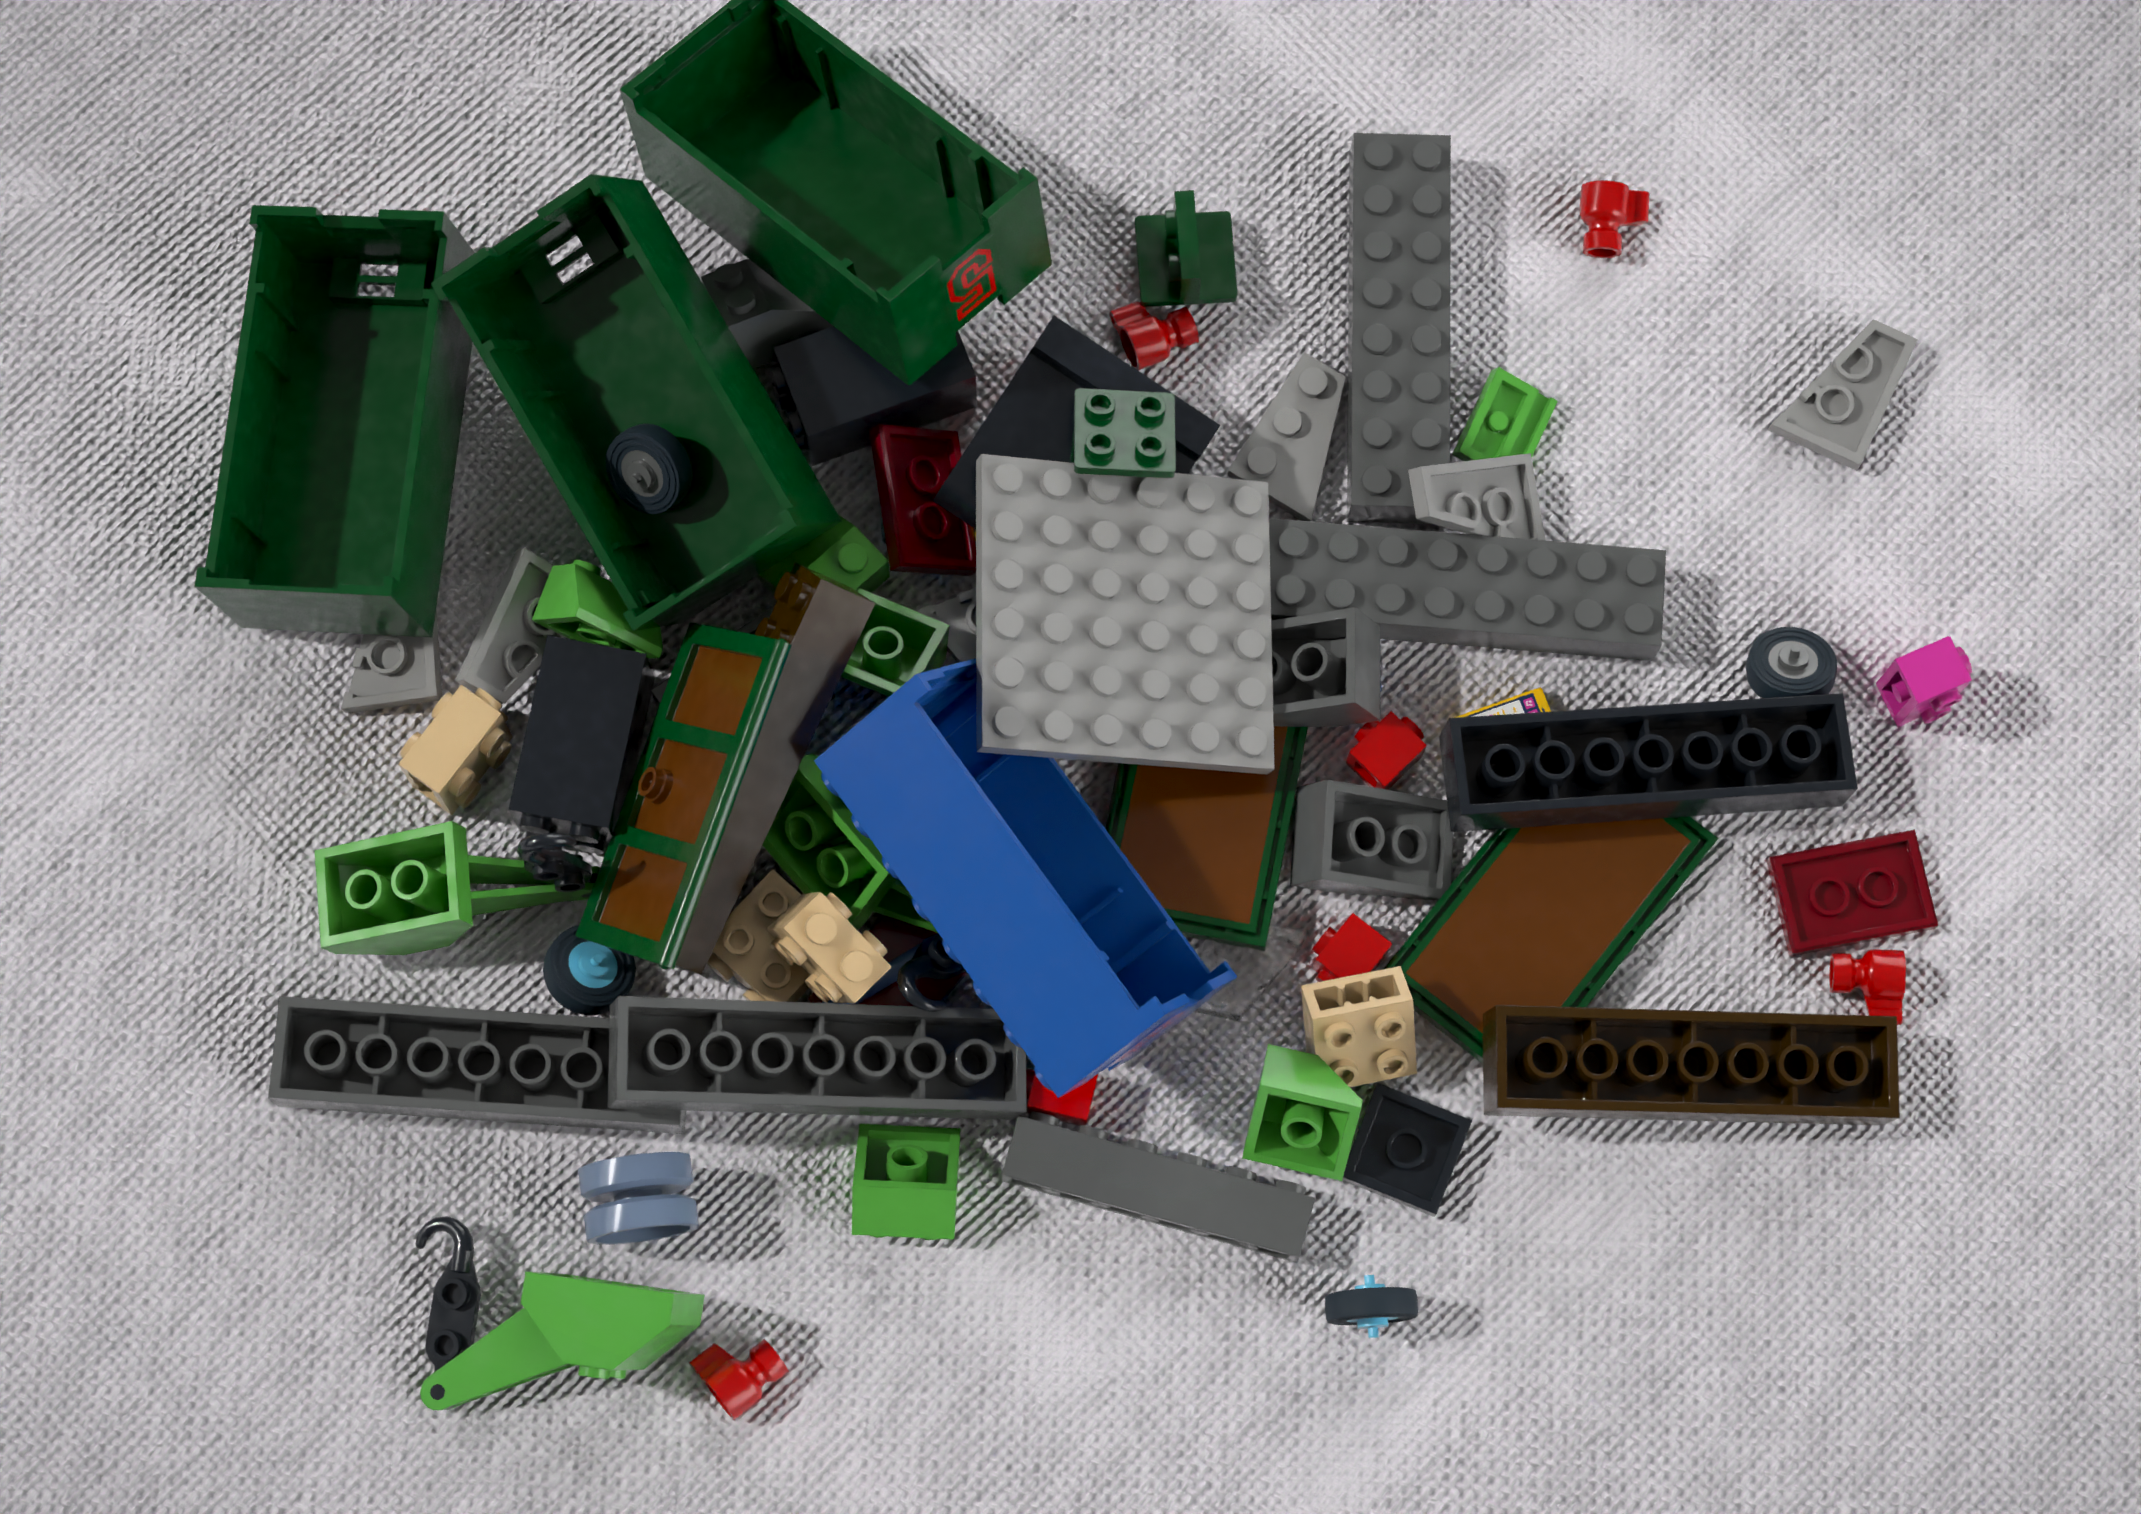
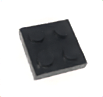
(1406, 1149)

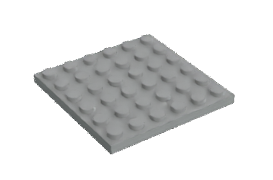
(1123, 617)

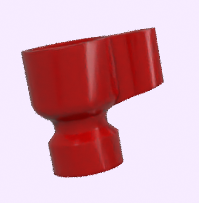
(1605, 208)
(1147, 338)
(1877, 974)
(736, 1382)

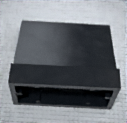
(1038, 412)

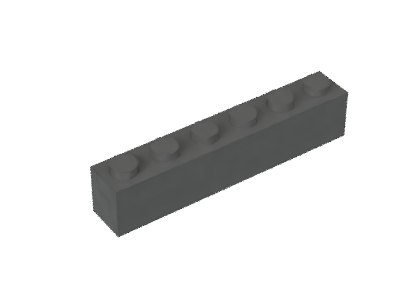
(1158, 1188)

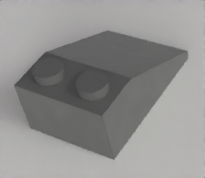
(759, 310)
(1326, 669)
(1370, 841)

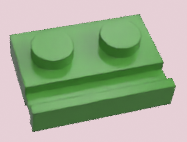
(1504, 419)

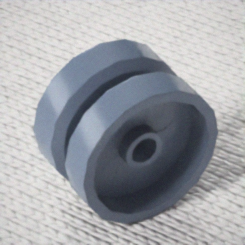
(638, 1198)

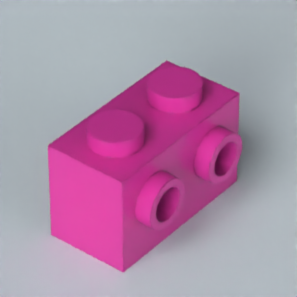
(1925, 682)

